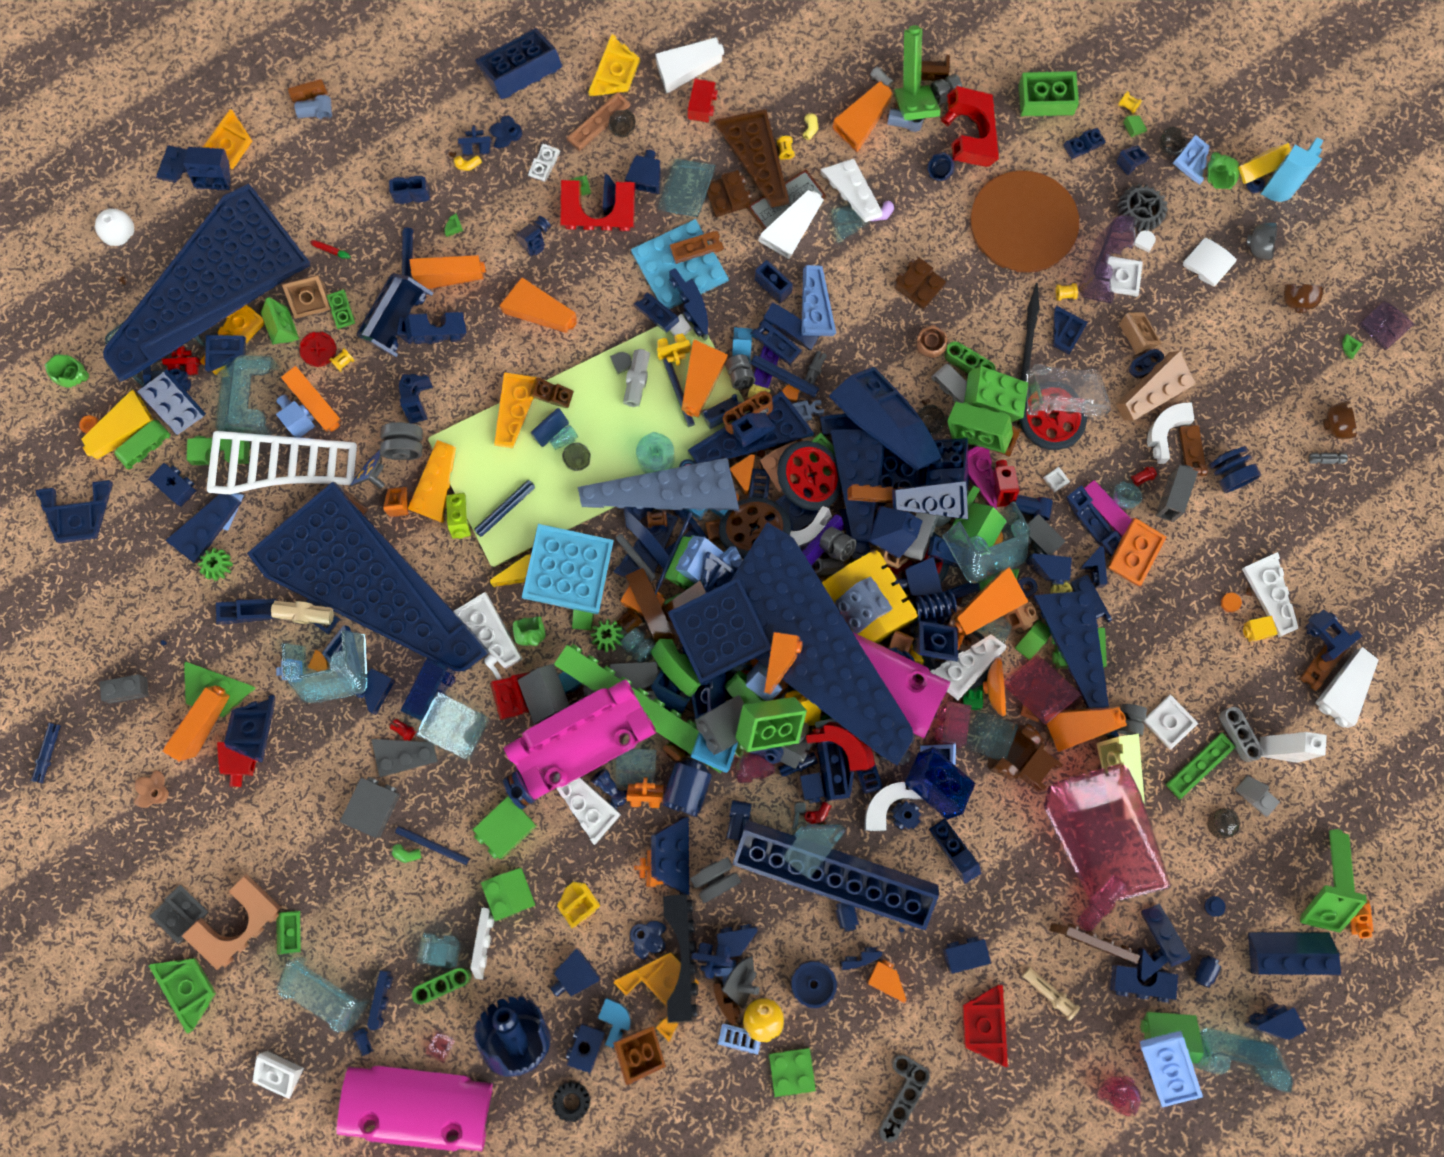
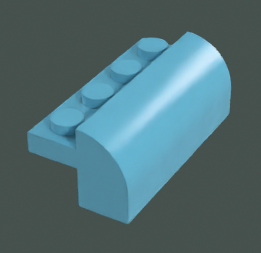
(1293, 172)

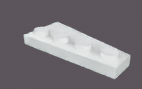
(488, 627)

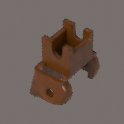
(1026, 759)

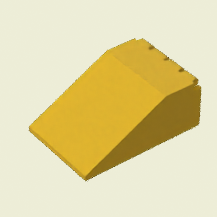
(862, 568)

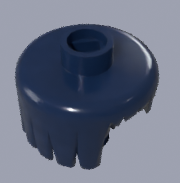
(512, 1036)

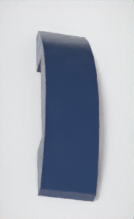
(1092, 520)

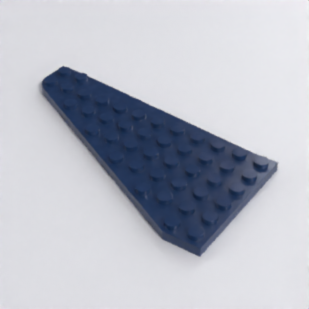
(220, 269)
(348, 565)
(832, 663)

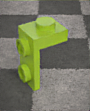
(457, 516)

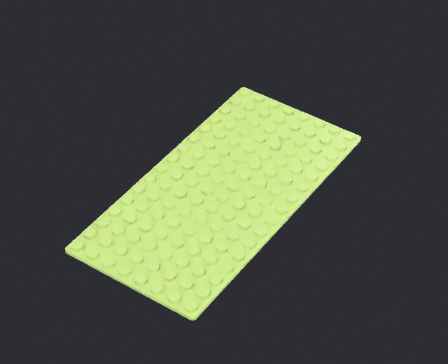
(602, 424)

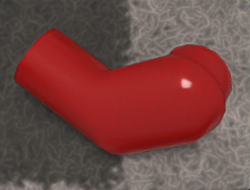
(818, 816)

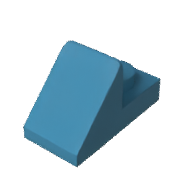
(742, 342)

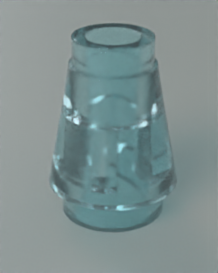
(564, 437)

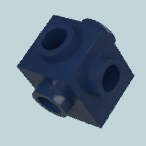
(899, 819)

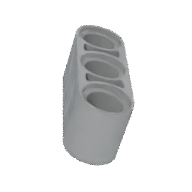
(951, 383)
(920, 545)
(1249, 740)

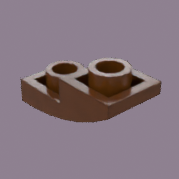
(551, 393)
(728, 1008)

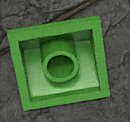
(278, 322)
(984, 522)

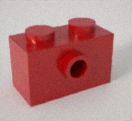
(701, 100)

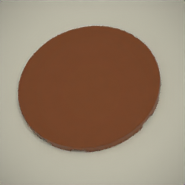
(1024, 221)

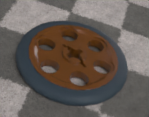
(764, 507)

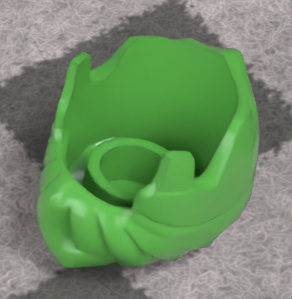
(1222, 171)
(66, 371)
(529, 631)

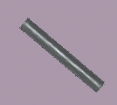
(635, 556)

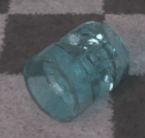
(637, 644)

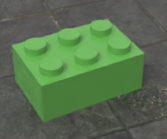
(1048, 93)
(996, 392)
(980, 426)
(770, 724)

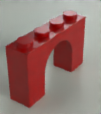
(980, 109)
(573, 214)

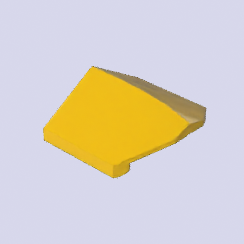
(577, 903)

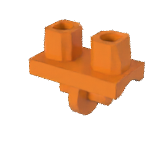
(645, 792)
(650, 881)
(1362, 922)

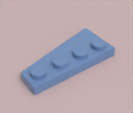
(816, 307)

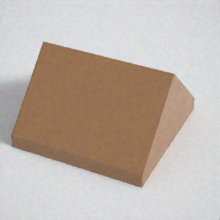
(306, 296)
(1139, 332)

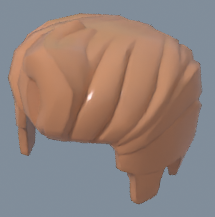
(931, 338)

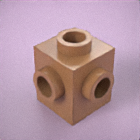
(1025, 616)

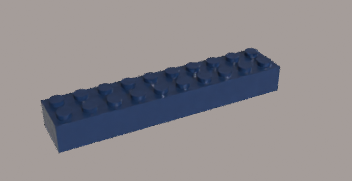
(840, 877)

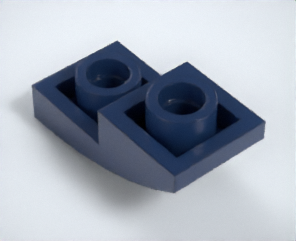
(1085, 143)
(870, 955)

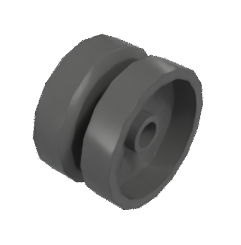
(401, 441)
(714, 877)

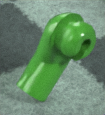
(404, 856)

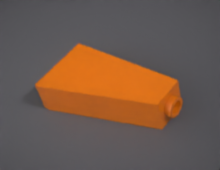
(862, 116)
(446, 270)
(538, 307)
(702, 375)
(311, 399)
(993, 601)
(197, 724)
(1081, 725)

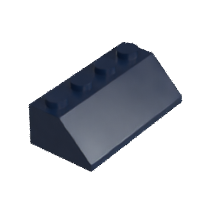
(1293, 953)

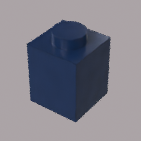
(812, 787)

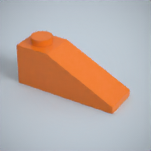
(782, 656)

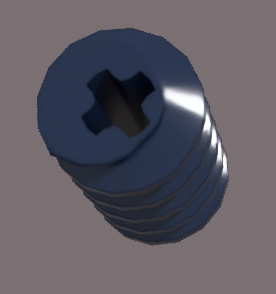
(934, 604)

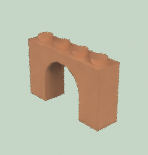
(220, 949)

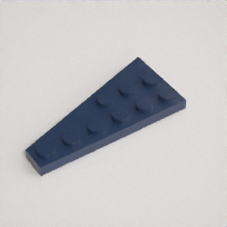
(788, 428)
(858, 462)
(1075, 632)

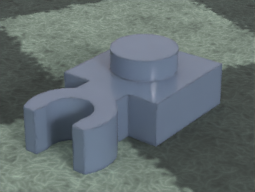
(807, 410)

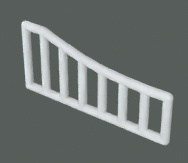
(272, 480)

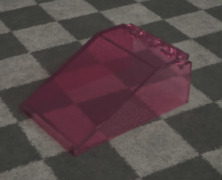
(1107, 831)

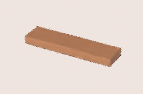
(597, 122)

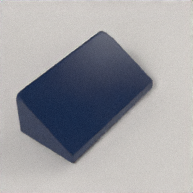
(549, 427)

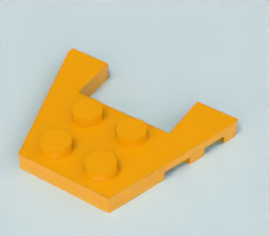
(661, 979)

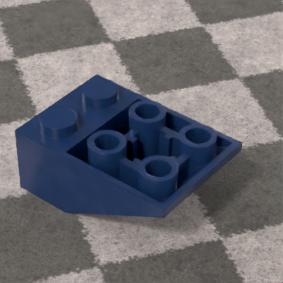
(952, 464)

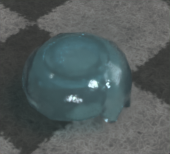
(1133, 492)

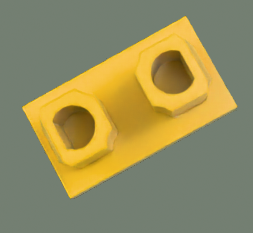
(674, 351)

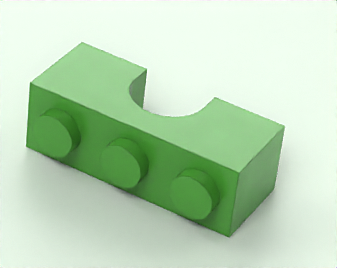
(200, 450)

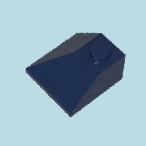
(894, 530)
(1051, 567)
(936, 641)
(669, 693)

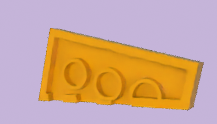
(240, 323)

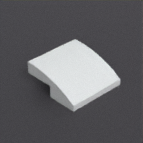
(1209, 261)

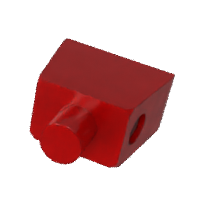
(1006, 483)
(234, 764)

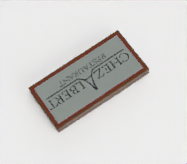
(795, 188)

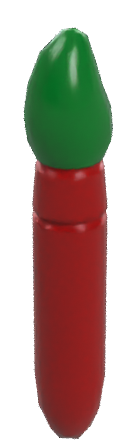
(330, 249)

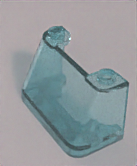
(1223, 1047)

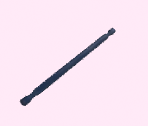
(673, 552)

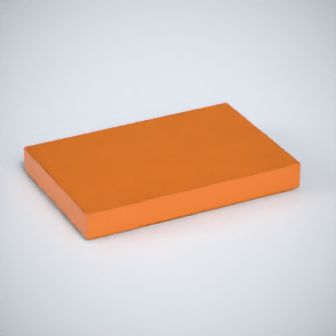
(1136, 552)

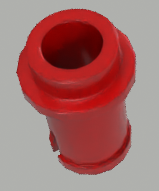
(949, 117)
(1143, 476)
(405, 731)

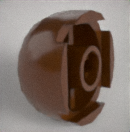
(1303, 297)
(1340, 421)

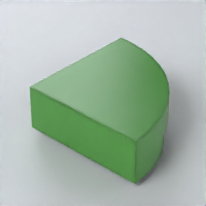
(453, 226)
(1351, 346)

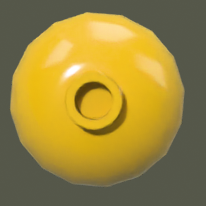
(763, 1019)

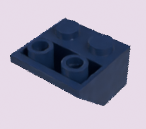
(208, 168)
(1277, 1021)

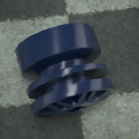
(1235, 469)

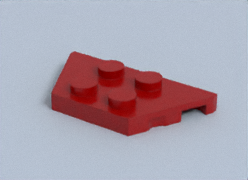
(985, 1025)

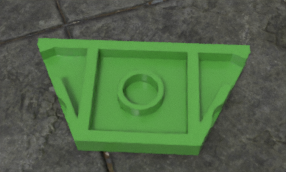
(198, 678)
(185, 989)

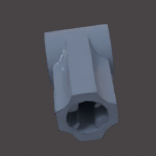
(317, 108)
(896, 119)

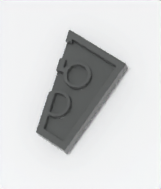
(400, 756)

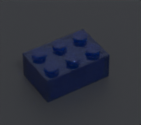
(432, 679)
(940, 783)

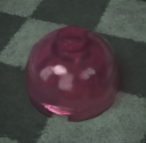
(752, 766)
(1124, 1094)

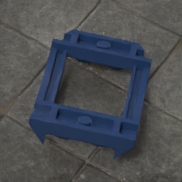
(632, 518)

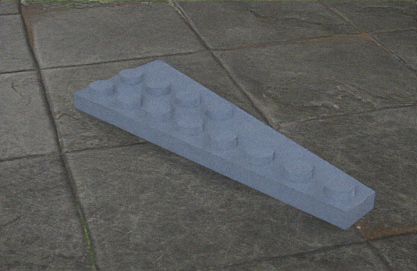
(687, 487)

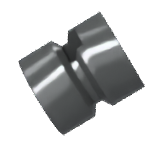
(942, 87)
(740, 372)
(837, 543)
(1134, 716)

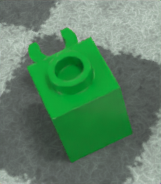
(974, 698)

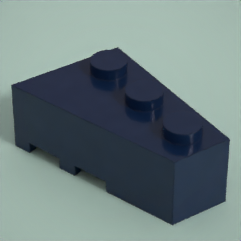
(835, 771)

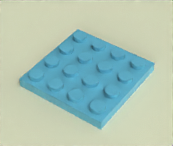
(657, 260)
(567, 569)

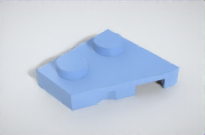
(1193, 159)

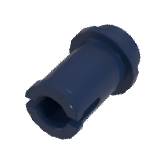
(363, 1042)

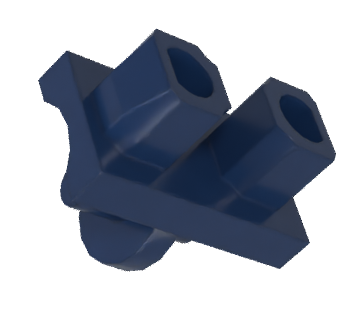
(468, 143)
(721, 959)

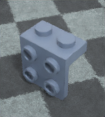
(863, 604)

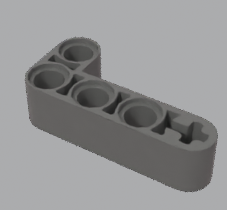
(899, 1100)

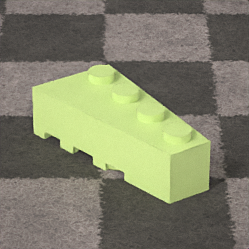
(1125, 751)

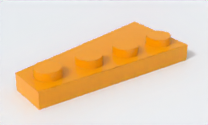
(513, 408)
(432, 488)

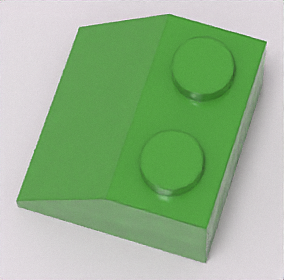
(508, 894)

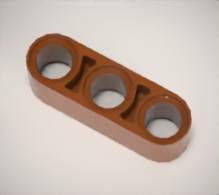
(752, 404)

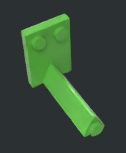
(913, 99)
(1339, 904)

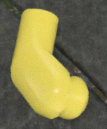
(812, 122)

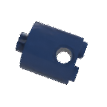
(687, 787)

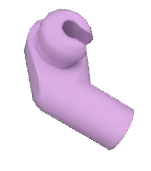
(887, 209)

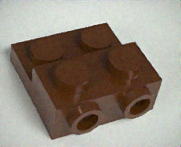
(728, 194)
(919, 283)

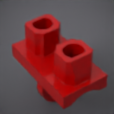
(191, 363)

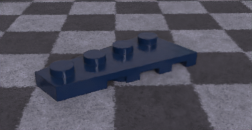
(204, 527)

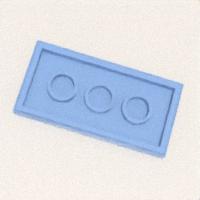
(1171, 1068)

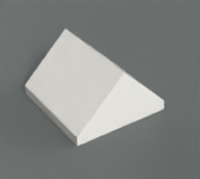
(276, 1074)

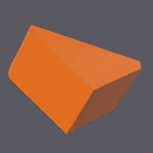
(742, 473)
(396, 502)

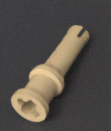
(1058, 999)

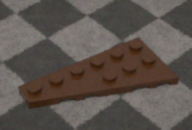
(754, 146)

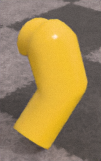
(467, 165)

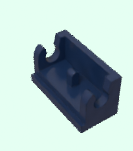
(714, 415)

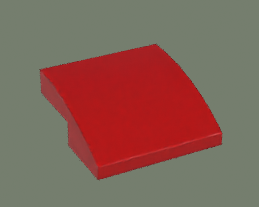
(509, 697)

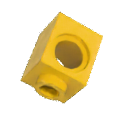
(1259, 629)

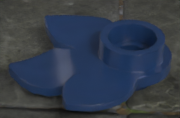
(504, 133)
(650, 940)

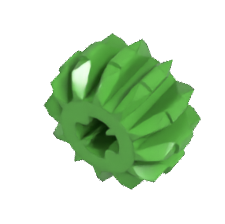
(218, 569)
(614, 632)

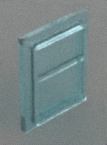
(686, 187)
(452, 726)

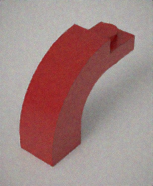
(859, 754)

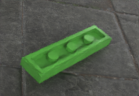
(1200, 765)

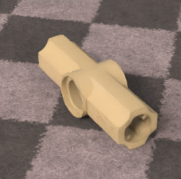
(302, 612)

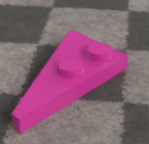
(981, 474)

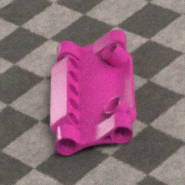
(579, 738)

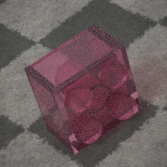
(953, 724)

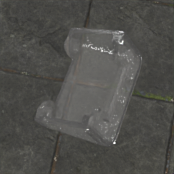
(1067, 391)

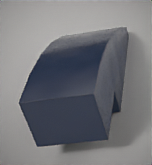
(789, 326)
(243, 611)

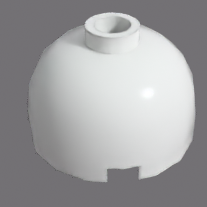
(114, 227)

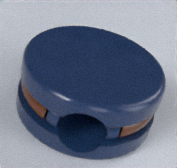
(517, 790)

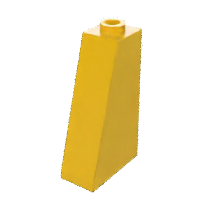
(117, 426)

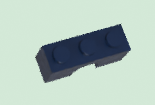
(420, 330)
(1162, 985)

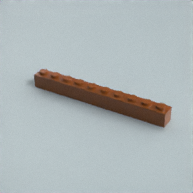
(870, 494)

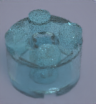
(655, 444)
(438, 951)

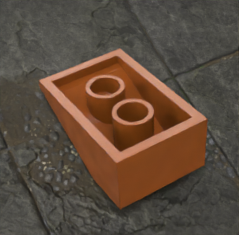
(639, 1054)

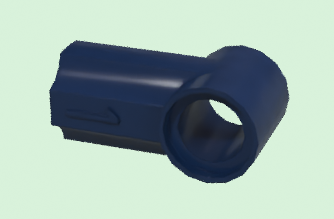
(1035, 506)
(738, 815)

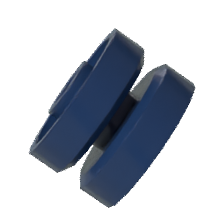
(801, 982)

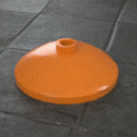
(995, 686)

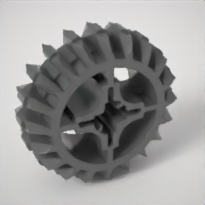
(1144, 199)

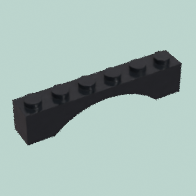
(682, 1002)

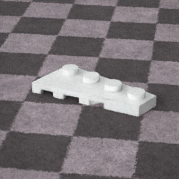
(853, 187)
(1269, 587)
(970, 665)
(589, 807)

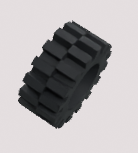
(558, 1104)

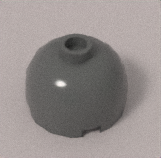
(1263, 241)

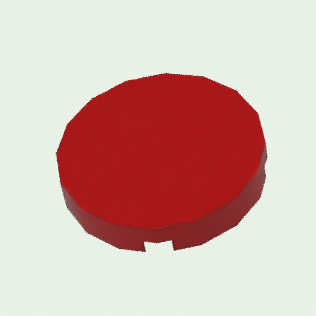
(317, 349)

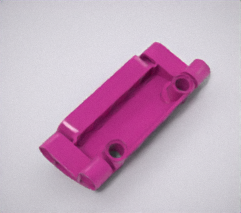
(915, 697)
(414, 1108)

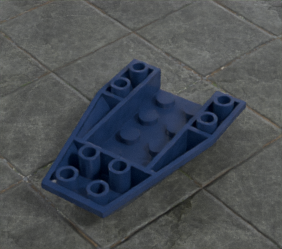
(886, 416)

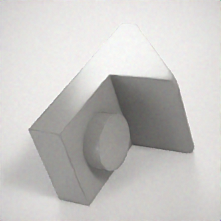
(1257, 795)

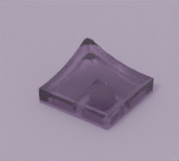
(1386, 324)

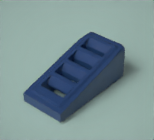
(762, 472)
(865, 790)

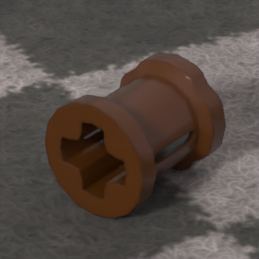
(650, 516)

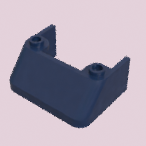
(394, 300)

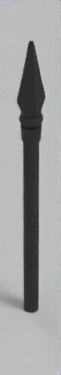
(1032, 310)

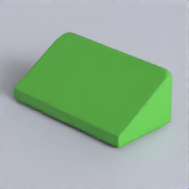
(288, 932)

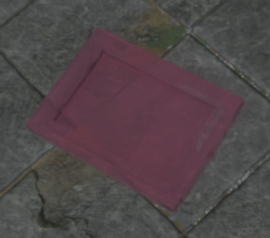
(1041, 689)

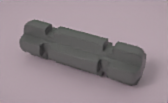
(1328, 458)

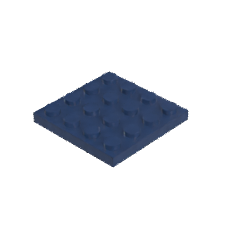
(720, 630)

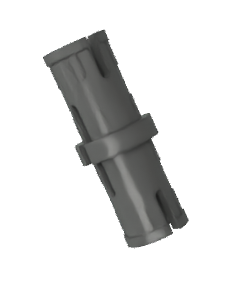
(815, 367)

